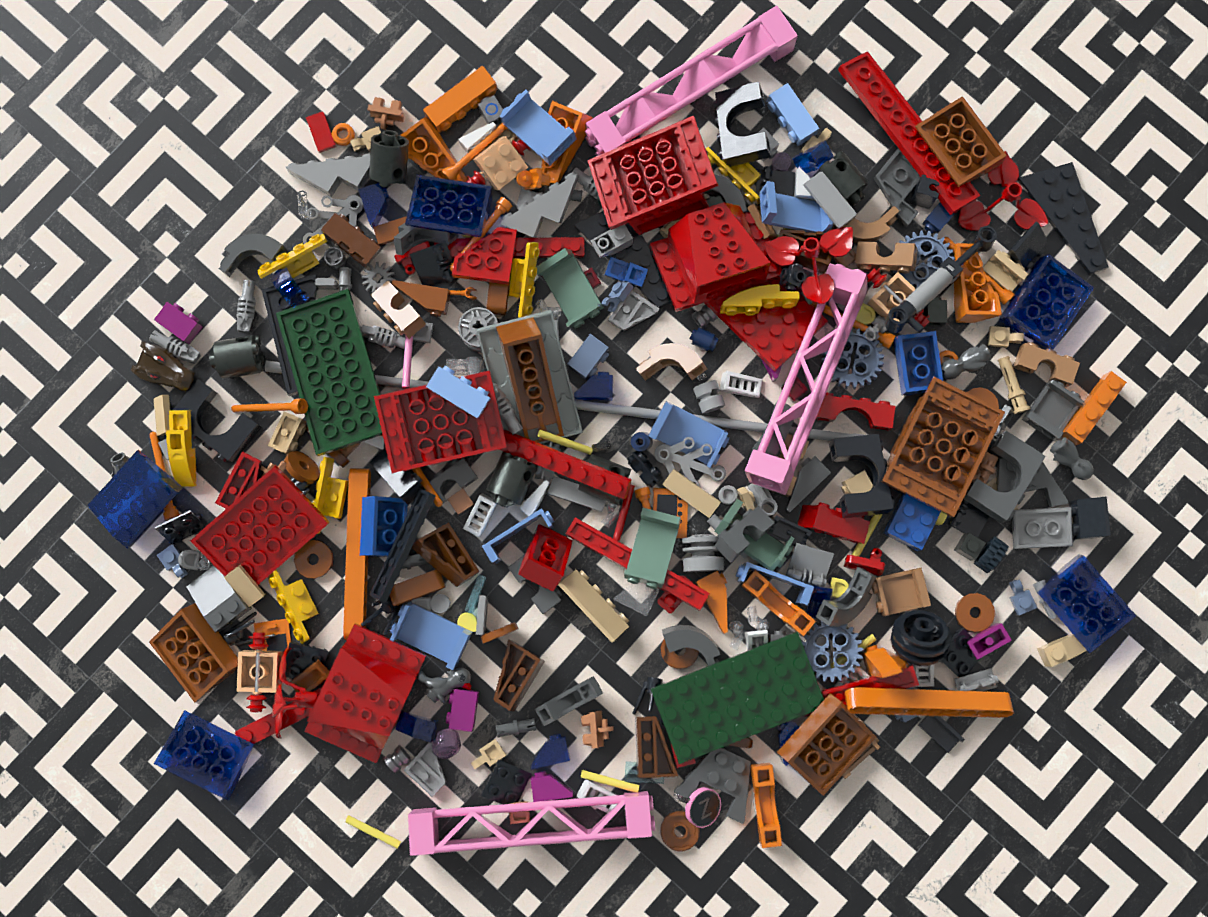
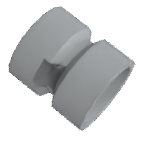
(709, 396)

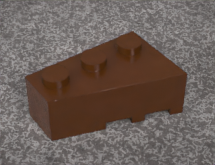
(351, 239)
(822, 260)
(446, 555)
(517, 675)
(651, 750)

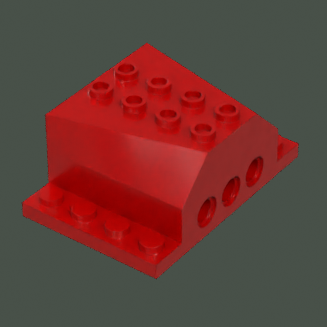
(654, 178)
(713, 256)
(429, 429)
(364, 693)

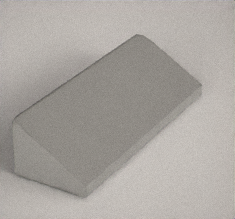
(830, 200)
(569, 491)

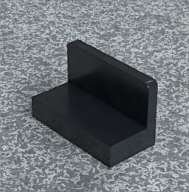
(940, 732)

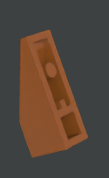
(428, 297)

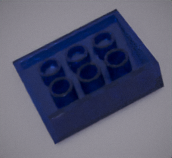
(449, 206)
(1046, 302)
(134, 498)
(1085, 603)
(205, 755)

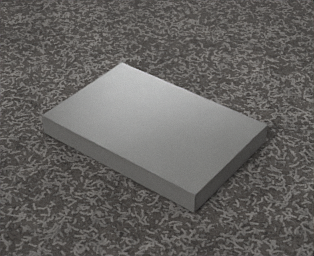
(1042, 528)

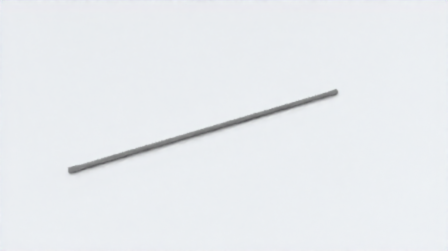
(274, 367)

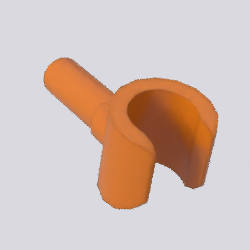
(466, 292)

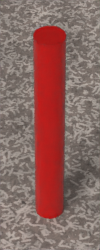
(623, 514)

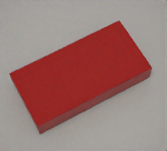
(321, 132)

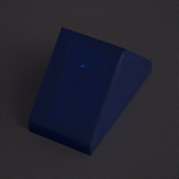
(813, 157)
(816, 599)

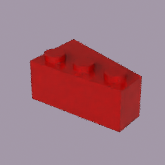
(243, 476)
(831, 522)

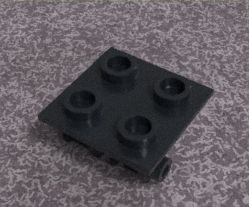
(782, 180)
(433, 264)
(968, 519)
(181, 527)
(302, 657)
(960, 657)
(506, 783)

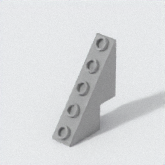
(330, 173)
(547, 205)

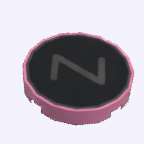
(703, 807)

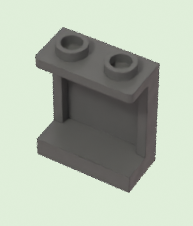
(1053, 409)

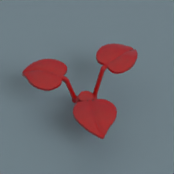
(1029, 211)
(836, 242)
(301, 699)

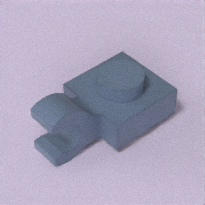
(619, 293)
(169, 559)
(1021, 600)

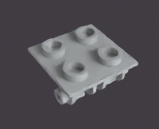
(809, 565)

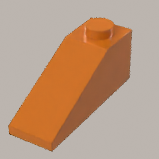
(717, 599)

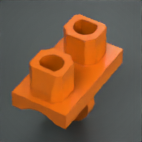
(533, 179)

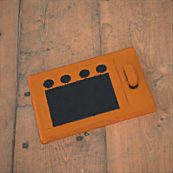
(669, 503)
(282, 632)

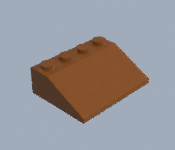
(961, 142)
(194, 652)
(826, 744)

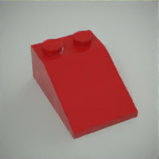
(546, 558)

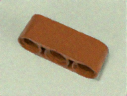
(498, 298)
(416, 587)

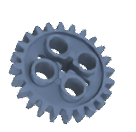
(935, 246)
(869, 362)
(849, 649)

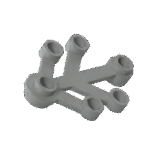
(345, 211)
(687, 461)

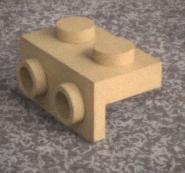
(1004, 270)
(287, 433)

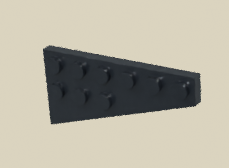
(1066, 210)
(638, 253)
(276, 303)

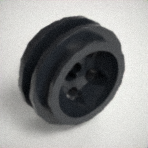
(921, 638)

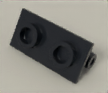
(651, 473)

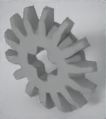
(372, 284)

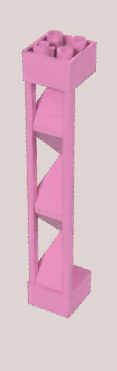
(765, 36)
(775, 472)
(425, 832)

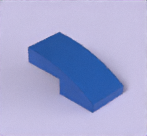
(626, 272)

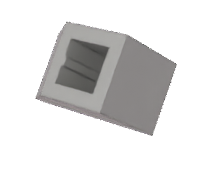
(612, 241)

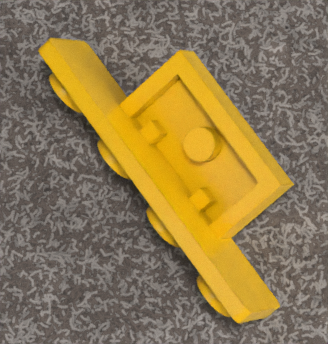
(741, 175)
(296, 261)
(523, 278)
(330, 491)
(296, 604)

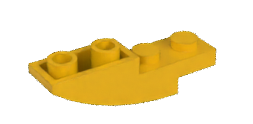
(753, 299)
(179, 447)

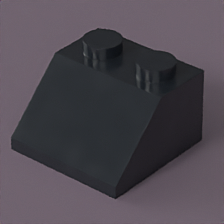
(1029, 246)
(1090, 518)

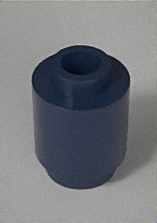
(703, 339)
(647, 441)

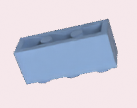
(792, 115)
(459, 391)

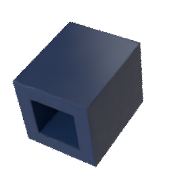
(937, 219)

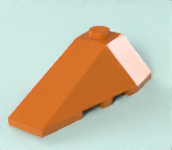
(577, 122)
(430, 150)
(972, 291)
(882, 662)

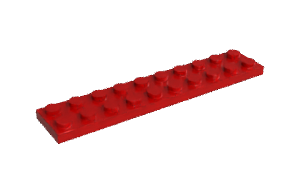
(899, 122)

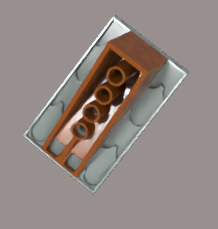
(532, 374)

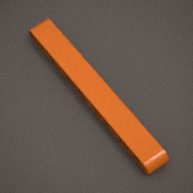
(356, 566)
(928, 702)

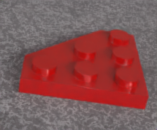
(488, 258)

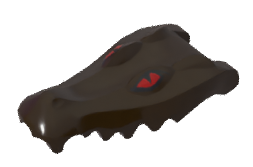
(160, 367)

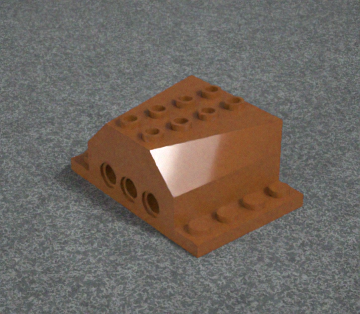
(942, 446)

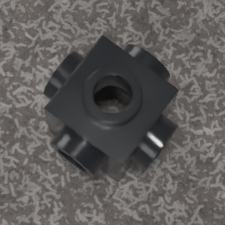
(793, 277)

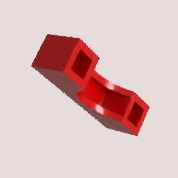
(878, 415)

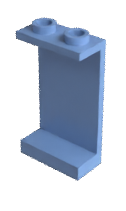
(537, 128)
(792, 211)
(676, 424)
(489, 546)
(805, 589)
(431, 634)

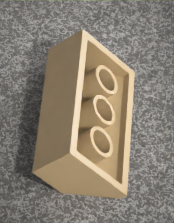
(593, 605)

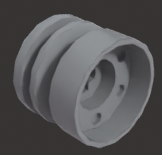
(470, 321)
(702, 554)

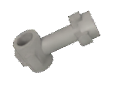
(878, 326)

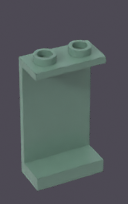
(570, 287)
(652, 548)
(766, 549)

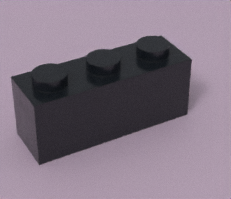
(401, 482)

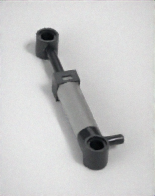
(946, 275)

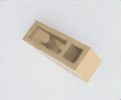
(1060, 650)

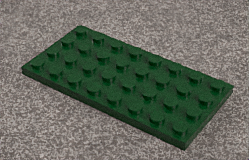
(332, 371)
(737, 697)

